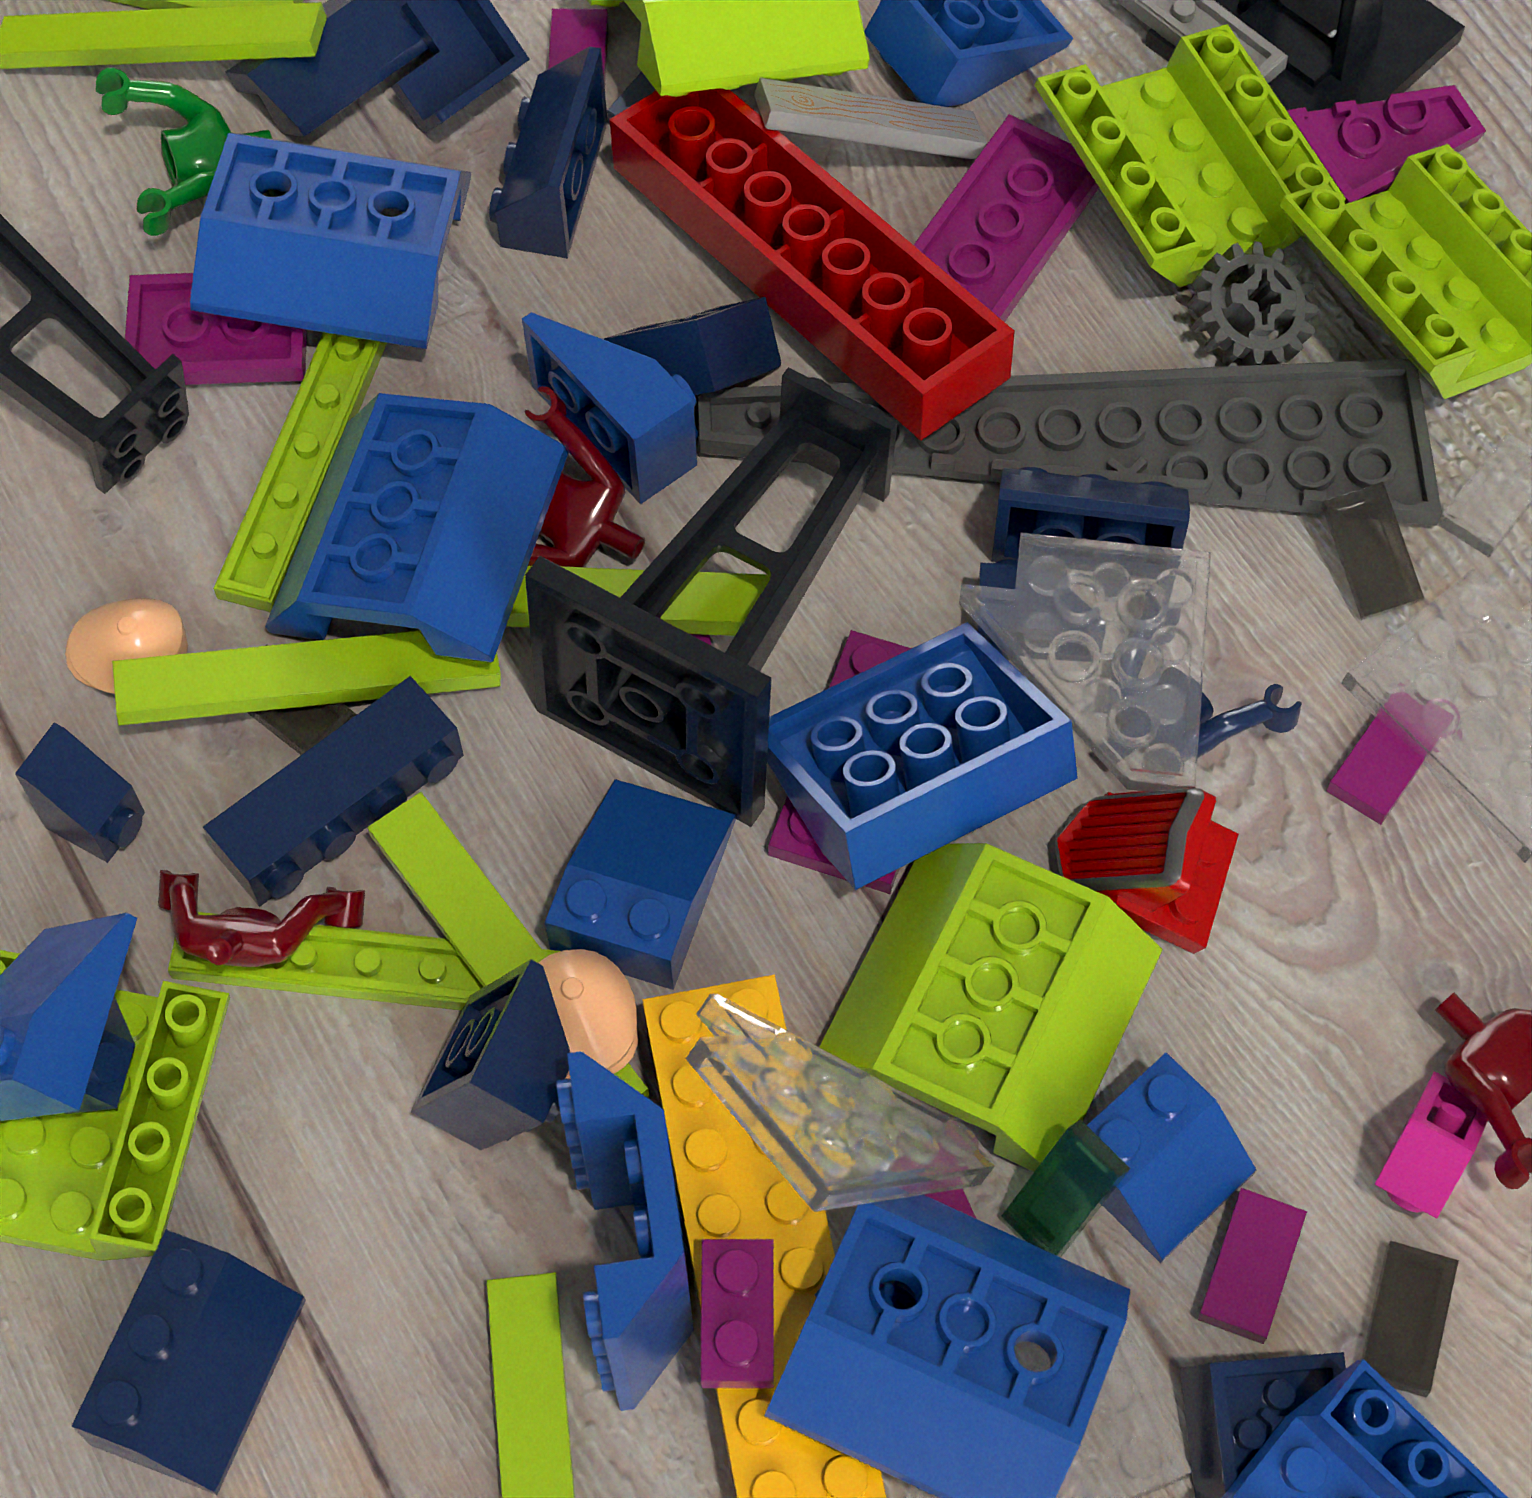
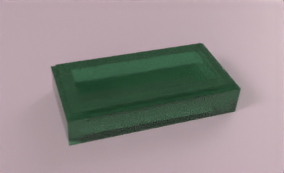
(1066, 1190)

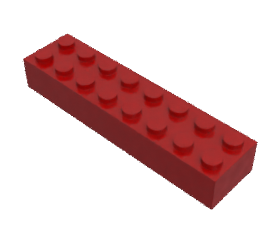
(815, 254)

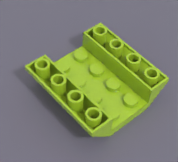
(736, 42)
(1189, 152)
(1431, 266)
(995, 995)
(110, 1177)

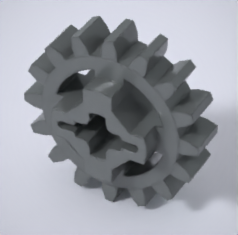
(1253, 306)

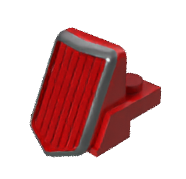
(1153, 859)

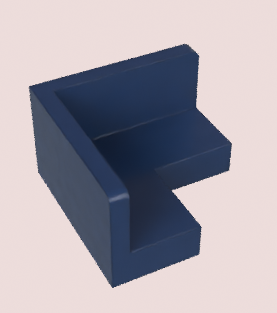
(470, 56)
(710, 346)
(1239, 1405)

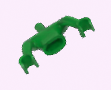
(188, 151)

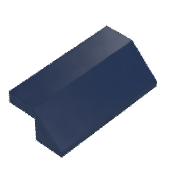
(356, 52)

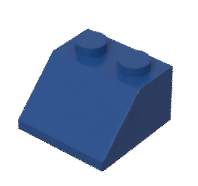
(1178, 1154)

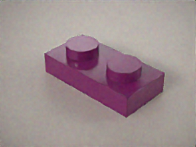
(737, 1313)

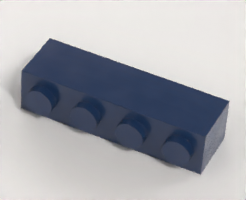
(335, 792)

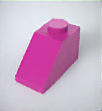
(1432, 1148)

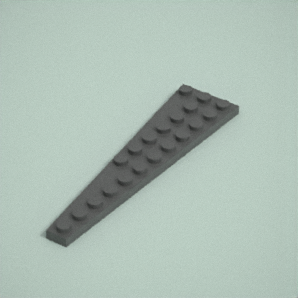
(1224, 433)

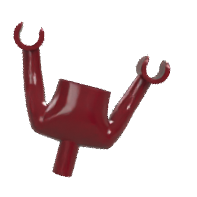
(581, 510)
(249, 934)
(1496, 1075)

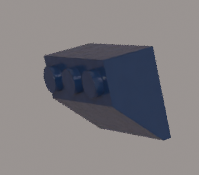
(552, 158)
(1087, 509)
(499, 1062)
(189, 1363)

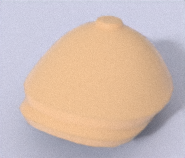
(122, 632)
(593, 1006)

